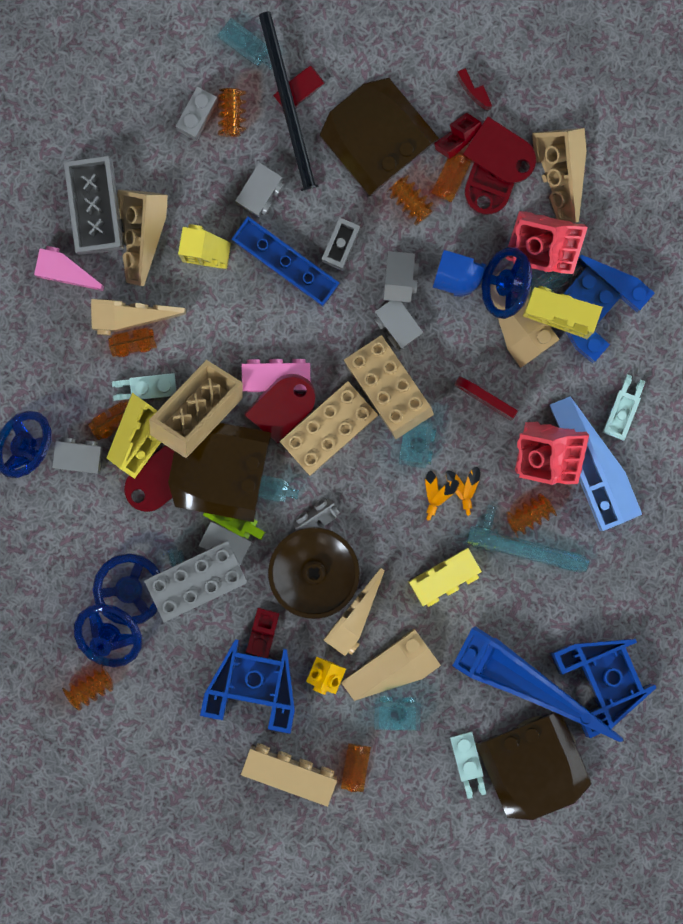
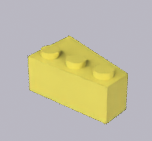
(203, 248)
(562, 312)
(133, 441)
(445, 577)

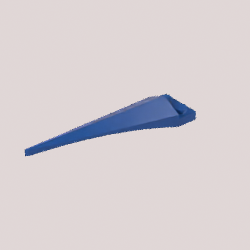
(498, 666)

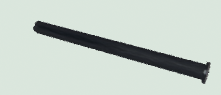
(287, 101)

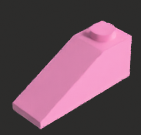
(57, 267)

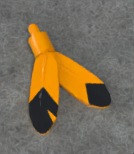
(466, 491)
(435, 496)

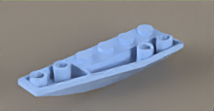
(601, 474)

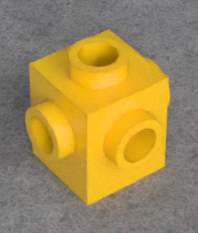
(325, 676)

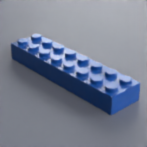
(285, 261)

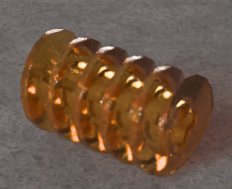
(231, 112)
(411, 200)
(530, 514)
(89, 688)

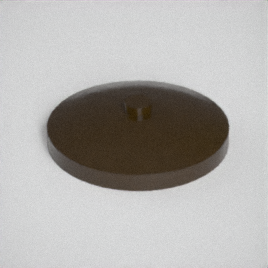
(313, 573)

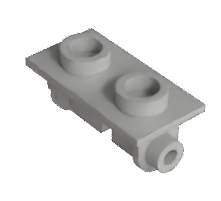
(322, 511)

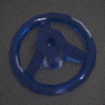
(512, 283)
(23, 446)
(128, 588)
(107, 636)

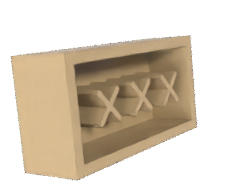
(388, 387)
(196, 408)
(329, 428)
(289, 775)

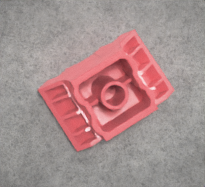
(548, 242)
(550, 454)

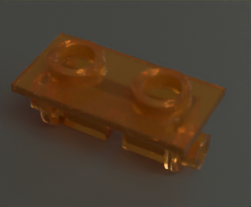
(451, 177)
(122, 346)
(103, 426)
(355, 767)

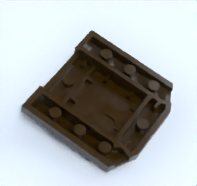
(376, 133)
(222, 473)
(535, 767)

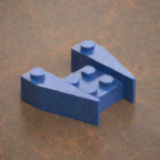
(604, 287)
(609, 677)
(252, 681)

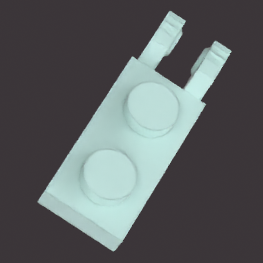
(147, 387)
(623, 410)
(468, 761)

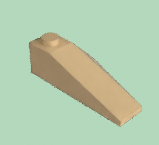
(564, 165)
(143, 222)
(117, 316)
(523, 336)
(350, 625)
(396, 666)

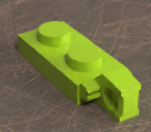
(239, 527)

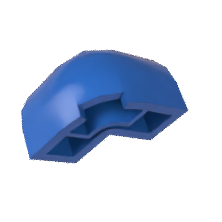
(458, 274)

